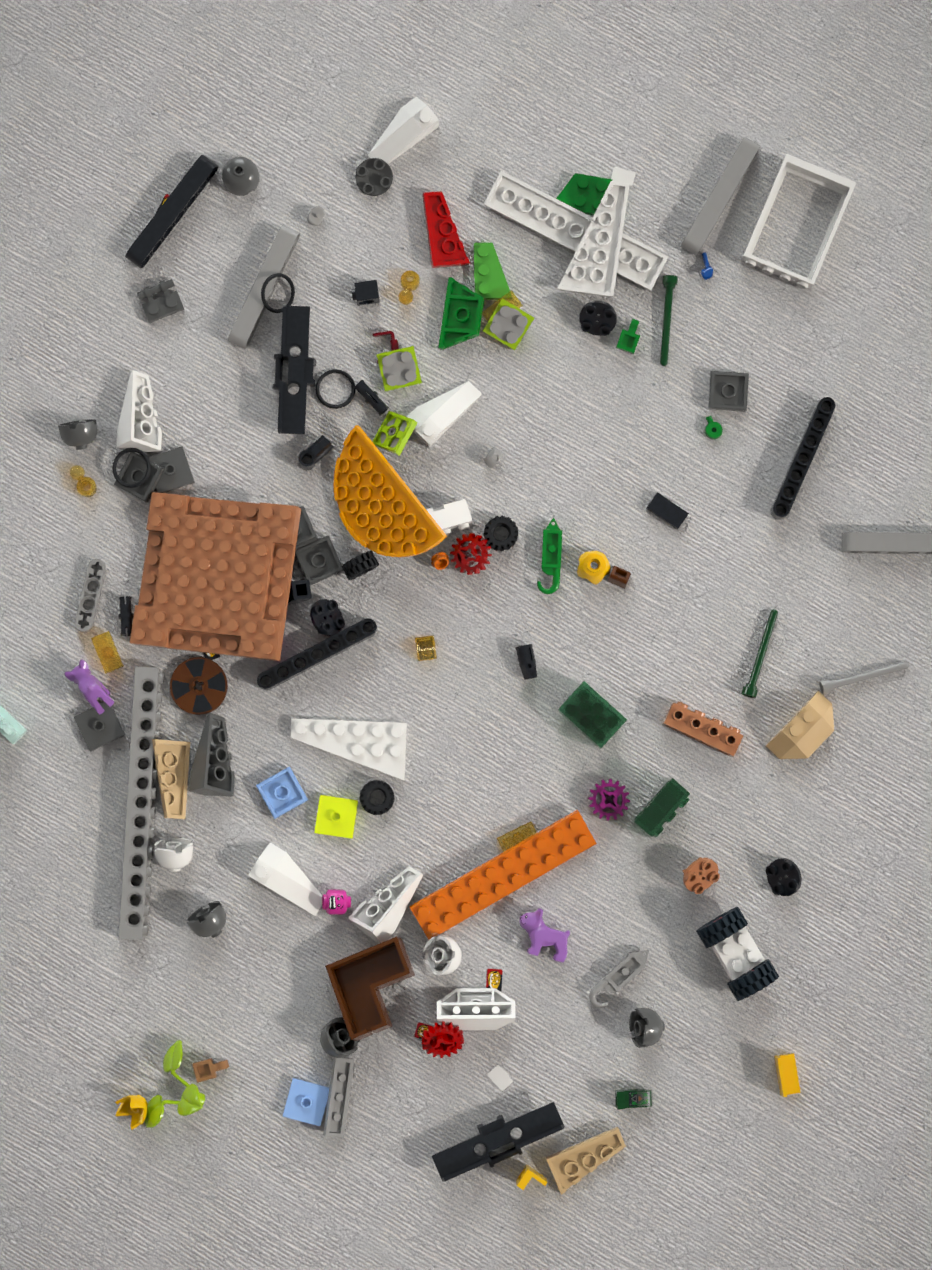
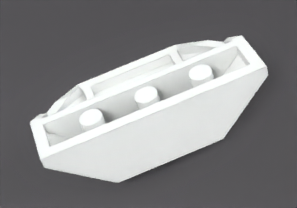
(476, 1009)

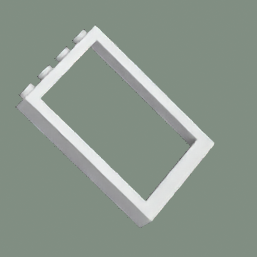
(819, 177)

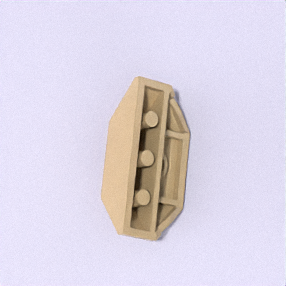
(805, 730)

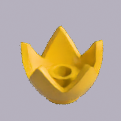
(593, 575)
(135, 1107)

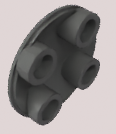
(374, 176)

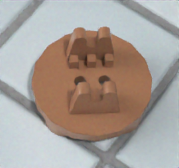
(700, 875)

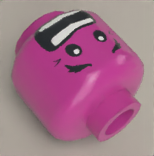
(336, 902)

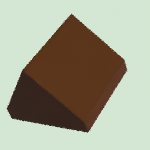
(619, 577)

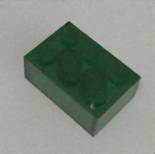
(592, 715)
(661, 808)

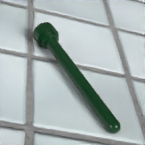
(669, 283)
(749, 689)

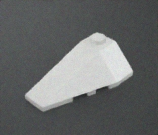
(442, 412)
(137, 419)
(283, 876)

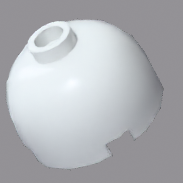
(174, 854)
(442, 955)

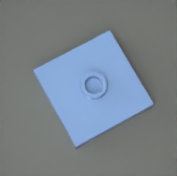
(282, 792)
(306, 1102)

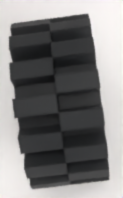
(504, 522)
(360, 565)
(365, 797)

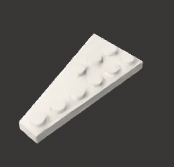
(597, 256)

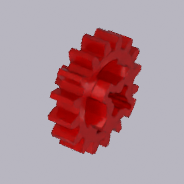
(477, 548)
(442, 1039)

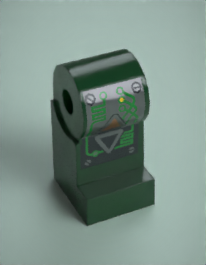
(633, 1098)

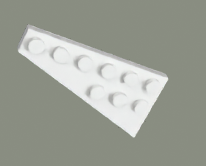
(364, 742)

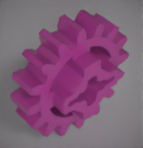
(617, 809)

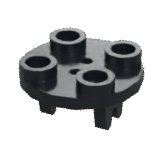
(607, 318)
(327, 617)
(780, 869)

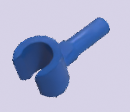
(708, 271)

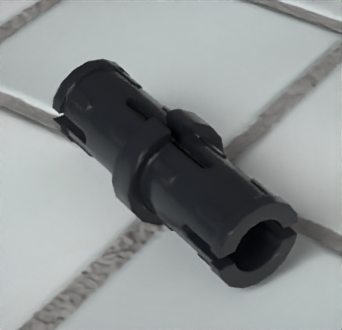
(379, 405)
(125, 615)

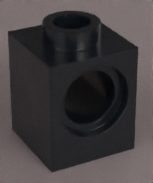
(366, 292)

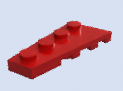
(443, 240)

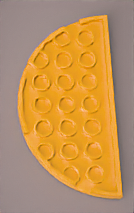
(378, 503)

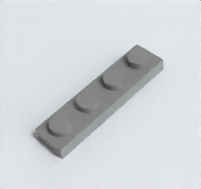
(338, 1097)

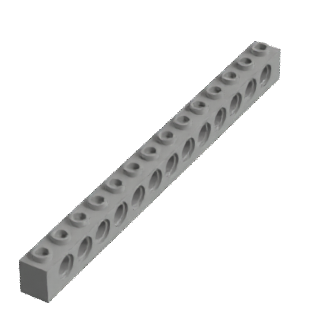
(126, 928)

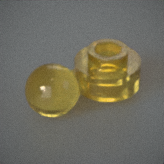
(406, 295)
(77, 473)

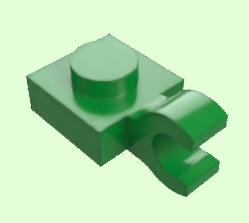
(628, 339)

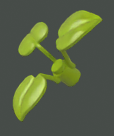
(191, 1098)

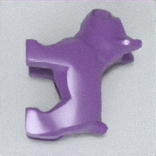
(89, 686)
(542, 935)

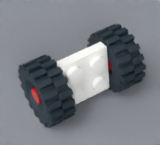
(738, 953)

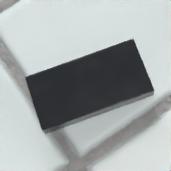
(667, 510)

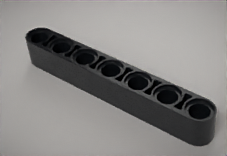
(171, 211)
(807, 450)
(293, 671)

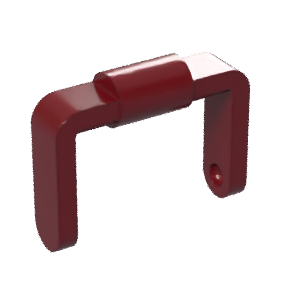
(394, 342)

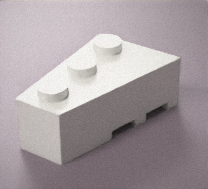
(452, 516)

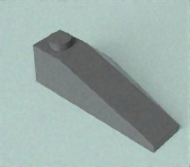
(211, 766)

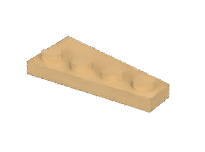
(172, 773)
(578, 1160)

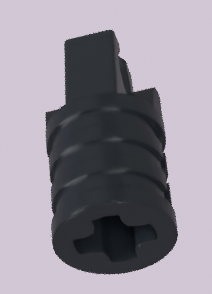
(527, 661)

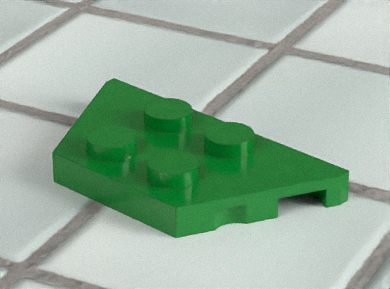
(584, 192)
(460, 315)

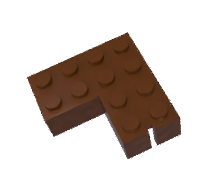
(359, 982)

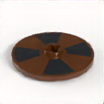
(212, 692)

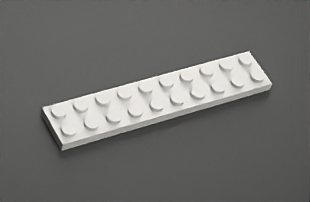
(568, 225)

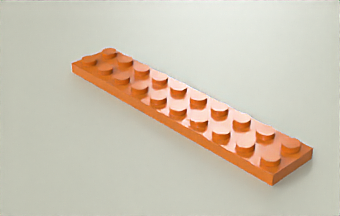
(503, 875)

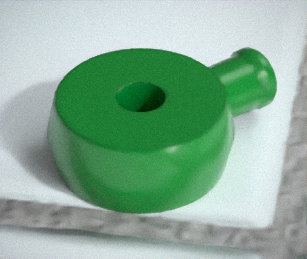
(713, 425)

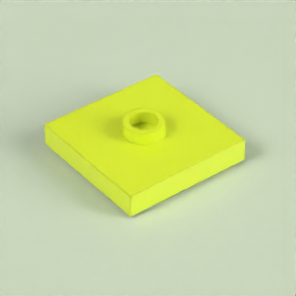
(336, 816)

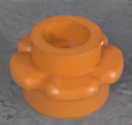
(440, 560)

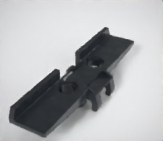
(300, 370)
(463, 1158)

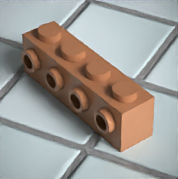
(703, 729)

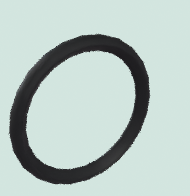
(264, 287)
(331, 372)
(147, 471)

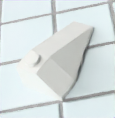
(407, 128)
(384, 911)

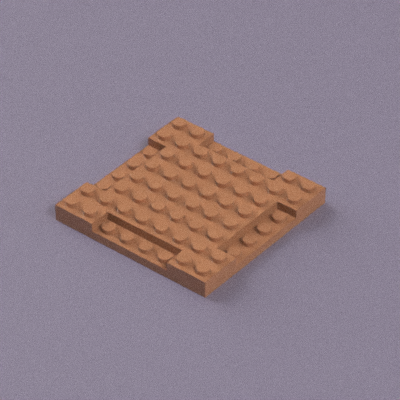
(216, 576)

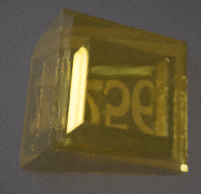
(425, 648)

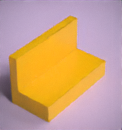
(787, 1074)
(526, 1175)

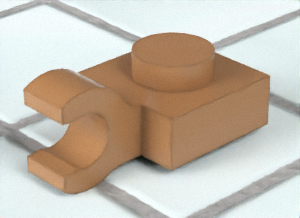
(207, 1069)

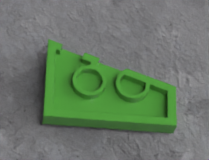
(488, 273)

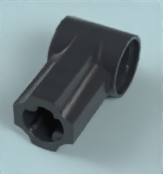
(315, 452)

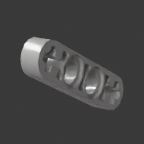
(88, 595)

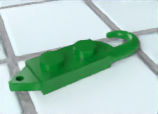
(551, 556)

